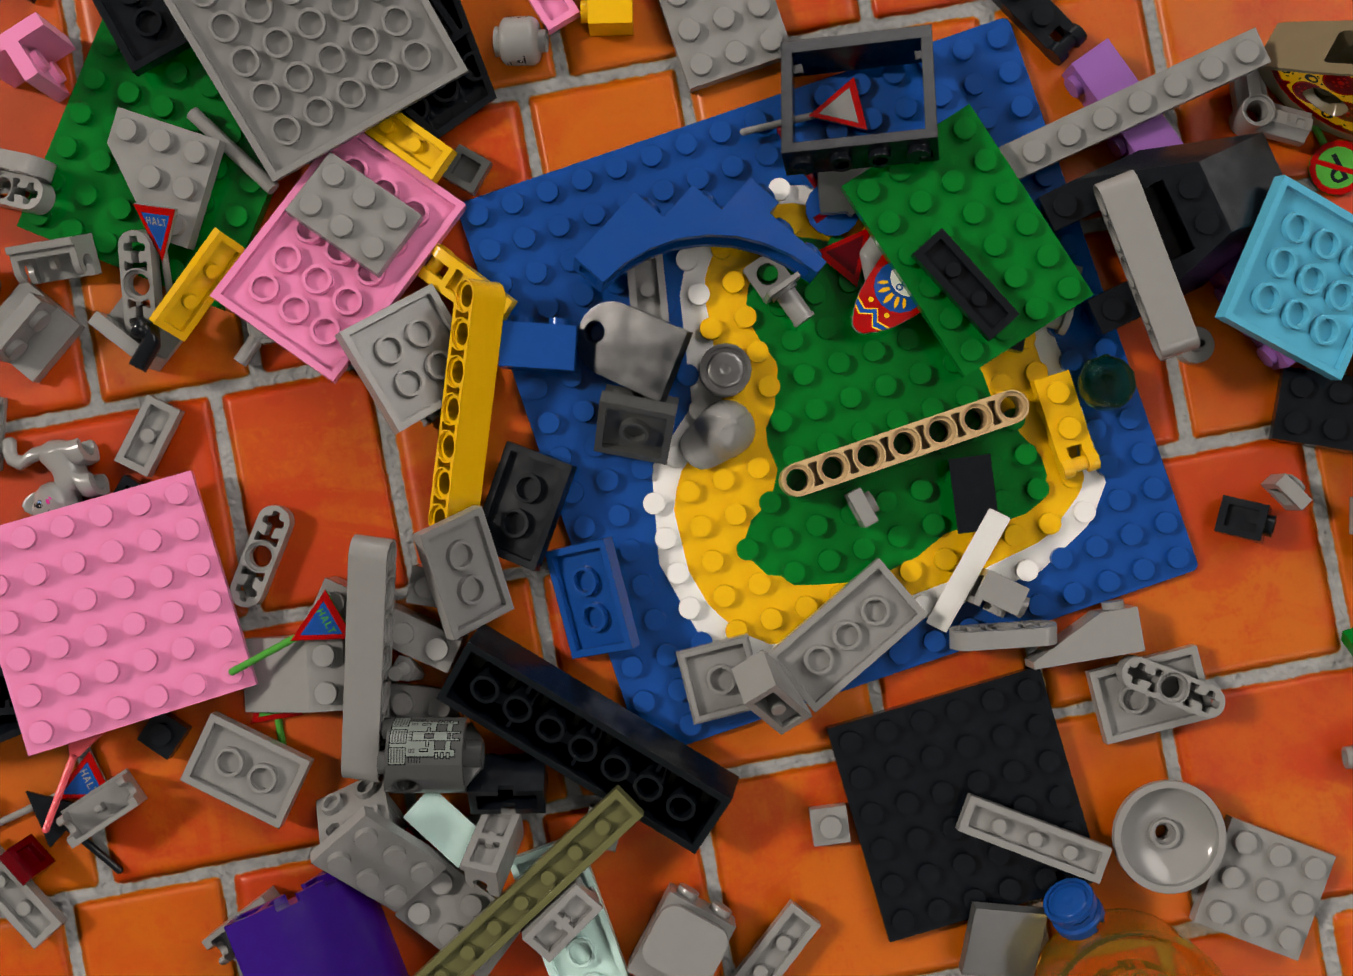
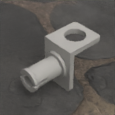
(782, 290)

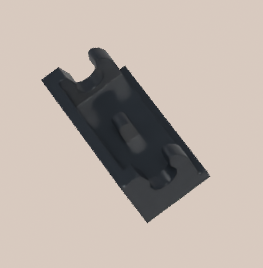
(972, 490)

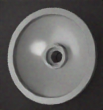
(1185, 851)

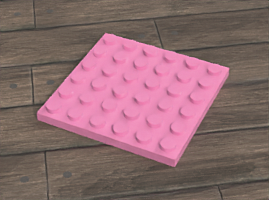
(115, 613)

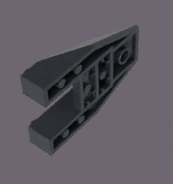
(1200, 199)

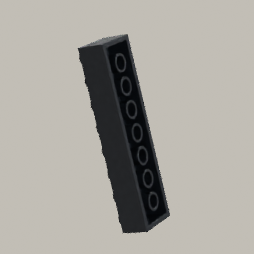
(587, 736)

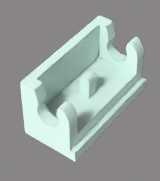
(441, 825)

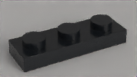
(965, 285)

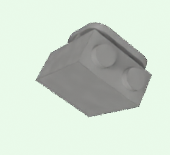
(683, 936)

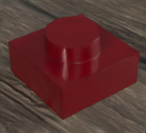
(27, 859)

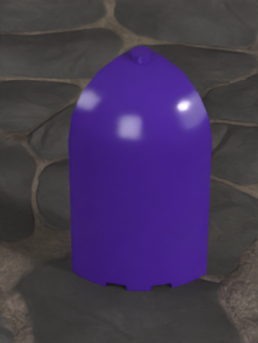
(317, 933)

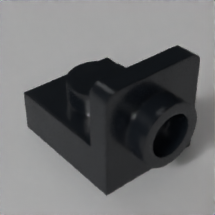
(1245, 519)

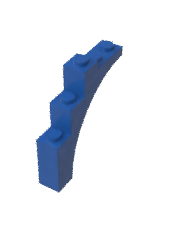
(695, 221)

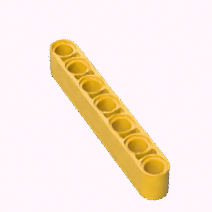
(467, 397)

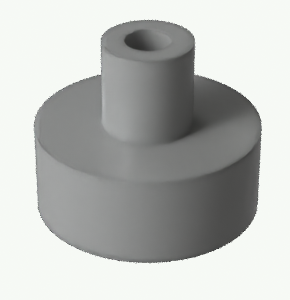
(1201, 353)

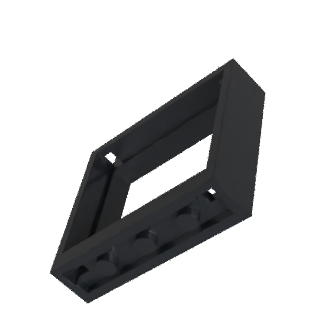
(851, 53)

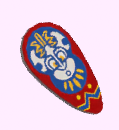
(882, 301)

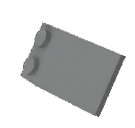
(298, 677)

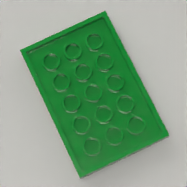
(991, 220)

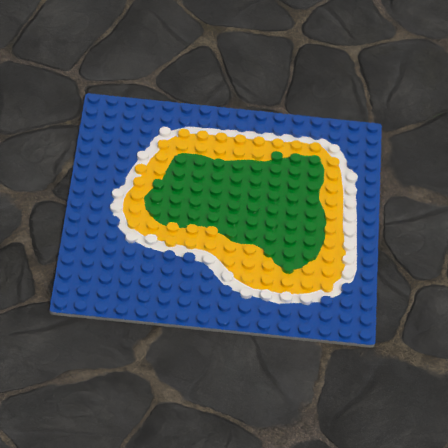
(724, 543)

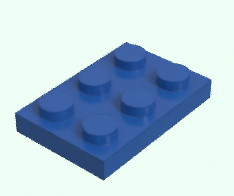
(592, 598)

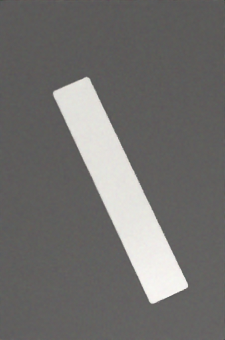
(968, 570)

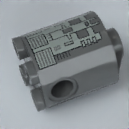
(430, 754)

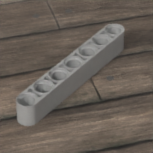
(367, 653)

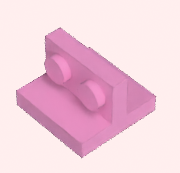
(30, 55)

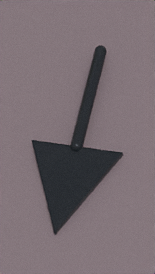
(41, 806)

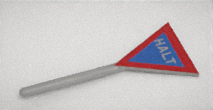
(159, 225)
(82, 781)

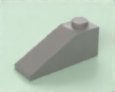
(1095, 635)

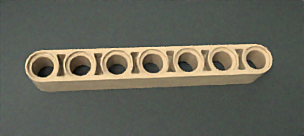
(920, 439)

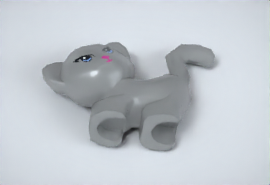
(69, 468)

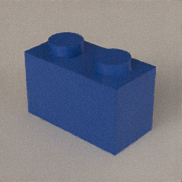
(539, 345)

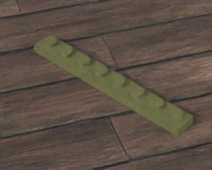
(536, 886)

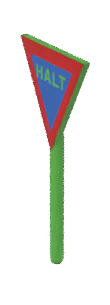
(321, 623)

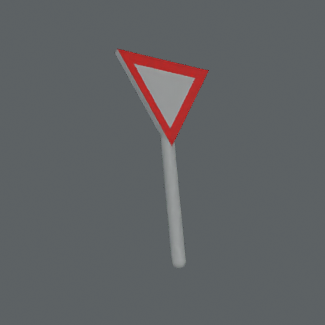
(841, 108)

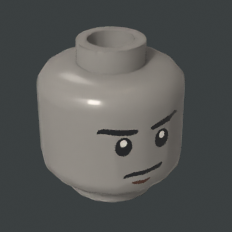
(520, 41)

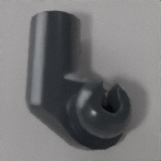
(149, 344)

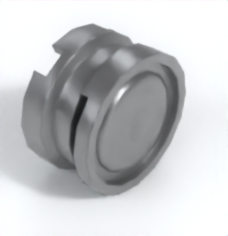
(725, 370)

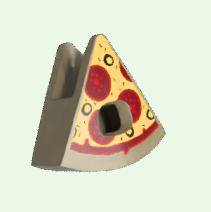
(1314, 71)

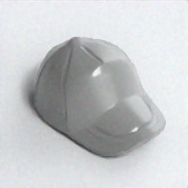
(718, 434)

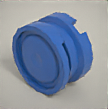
(1073, 908)

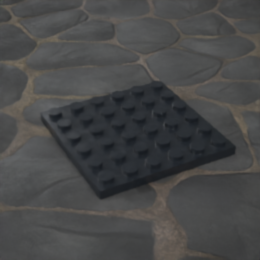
(910, 778)

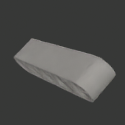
(1146, 265)

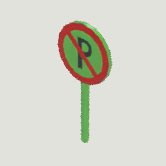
(1331, 165)

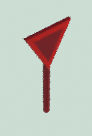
(845, 255)

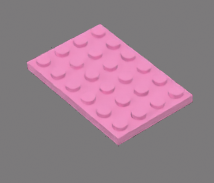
(308, 290)

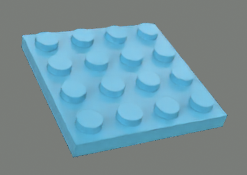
(1296, 279)

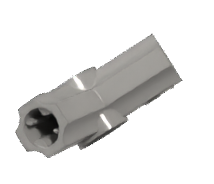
(1273, 119)

